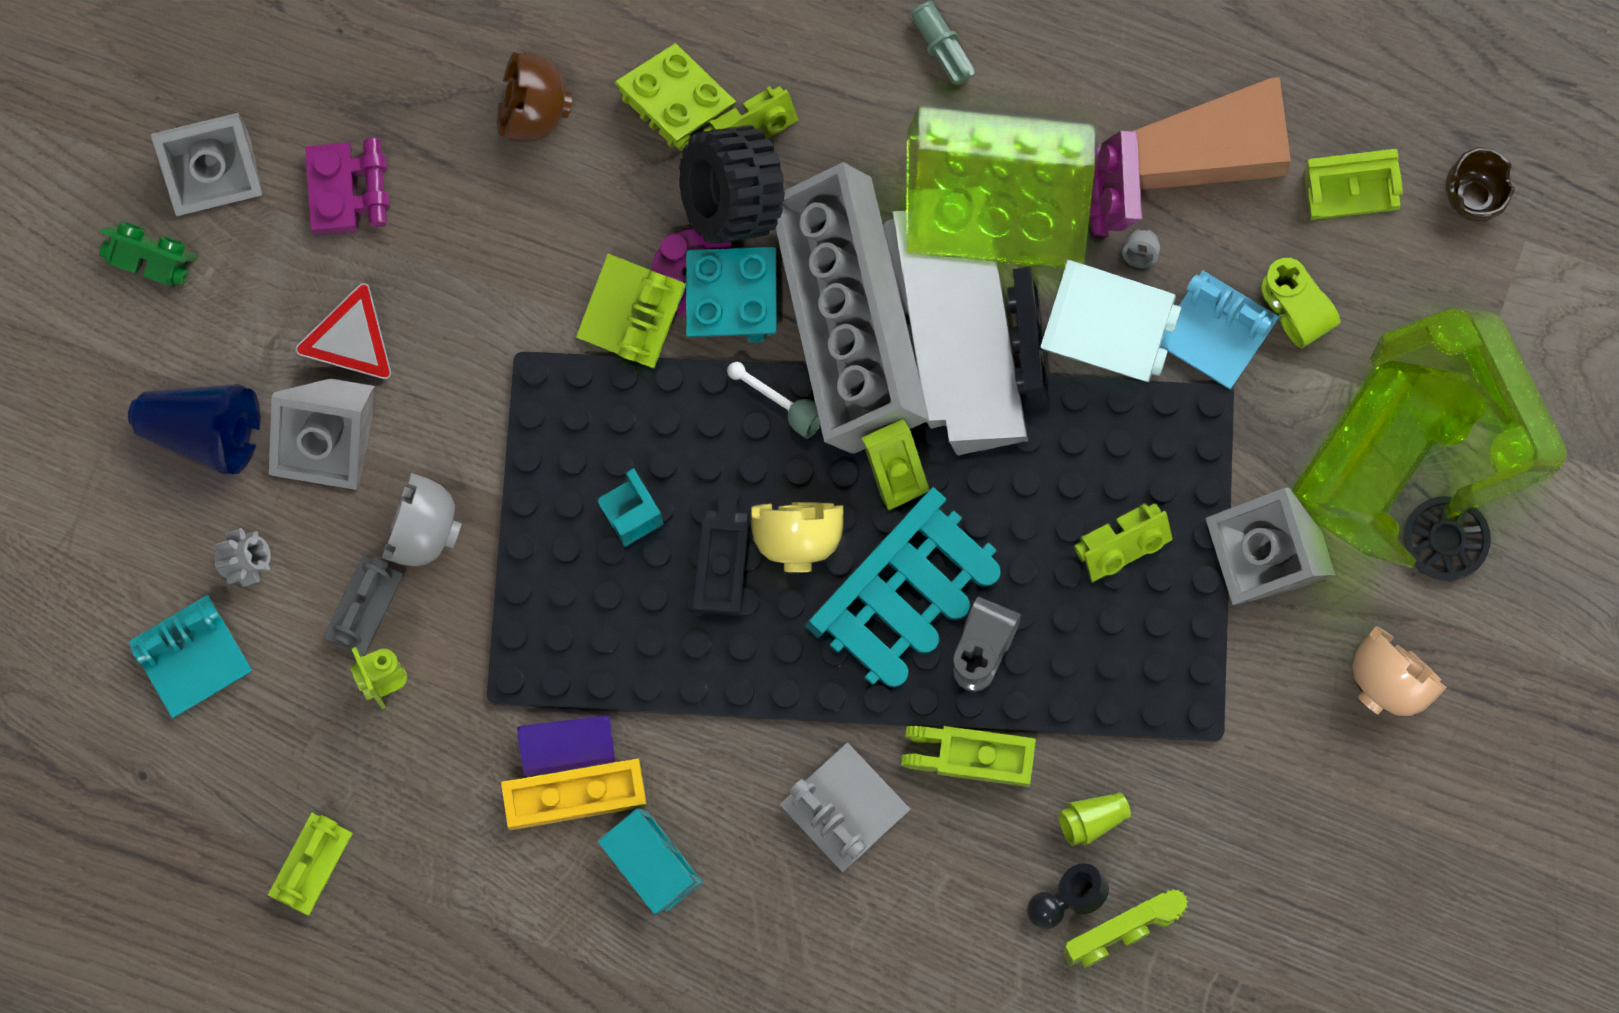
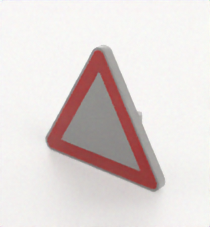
(349, 337)

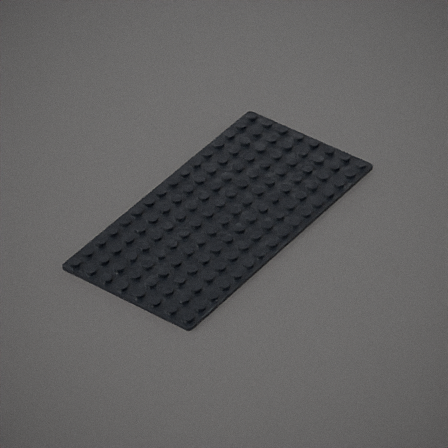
(618, 627)

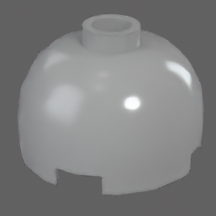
(422, 524)

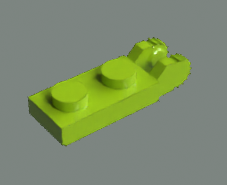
(974, 755)
(1128, 926)

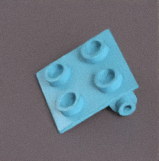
(1218, 329)

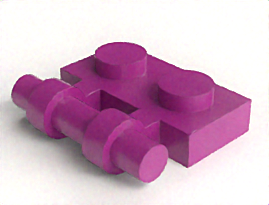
(1115, 185)
(332, 188)

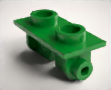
(130, 246)

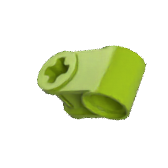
(1302, 307)

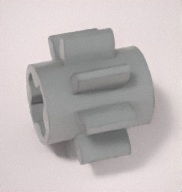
(242, 557)

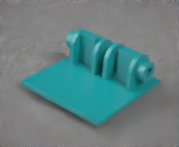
(731, 293)
(190, 656)

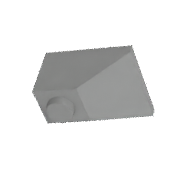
(321, 432)
(1269, 547)

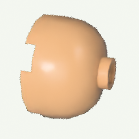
(1393, 677)

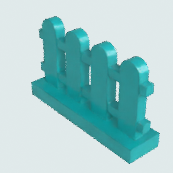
(890, 607)

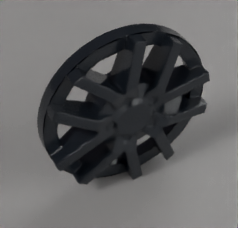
(1446, 540)

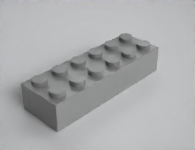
(848, 307)

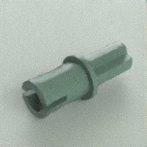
(942, 43)

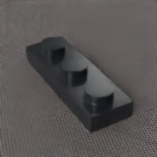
(1028, 337)

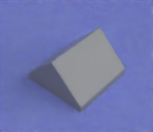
(207, 164)

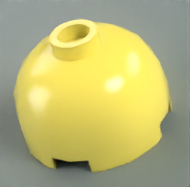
(797, 533)

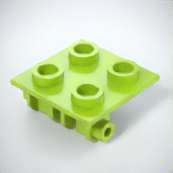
(673, 95)
(631, 310)

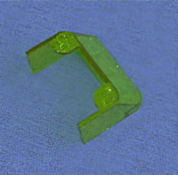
(1531, 443)
(1381, 445)

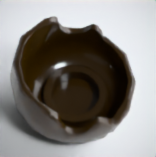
(1480, 184)

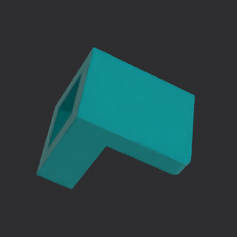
(631, 510)

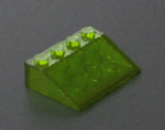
(998, 187)

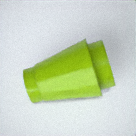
(1091, 818)

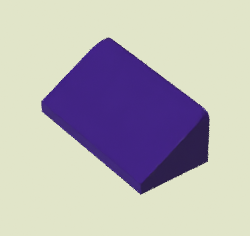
(565, 745)

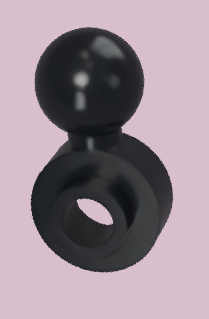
(1047, 909)

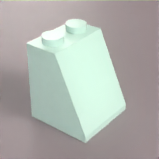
(1110, 322)

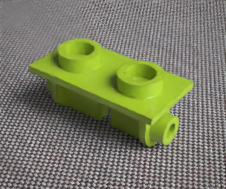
(767, 111)
(1142, 533)
(378, 674)
(310, 863)

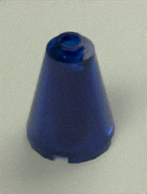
(200, 423)

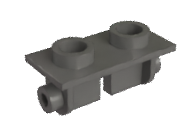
(363, 605)

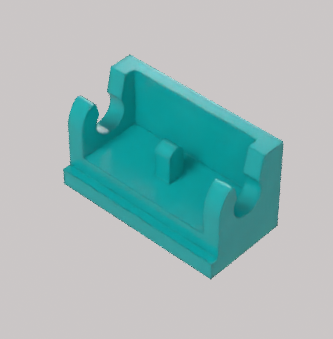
(650, 861)

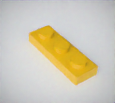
(573, 794)

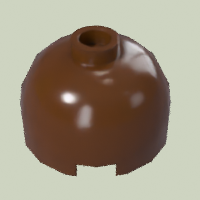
(532, 99)

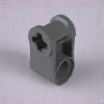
(987, 638)

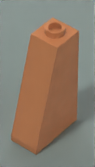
(1218, 141)

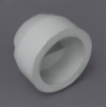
(1140, 258)

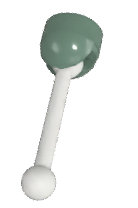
(801, 414)

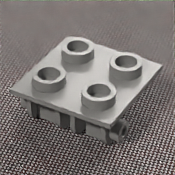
(844, 807)

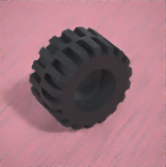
(731, 184)

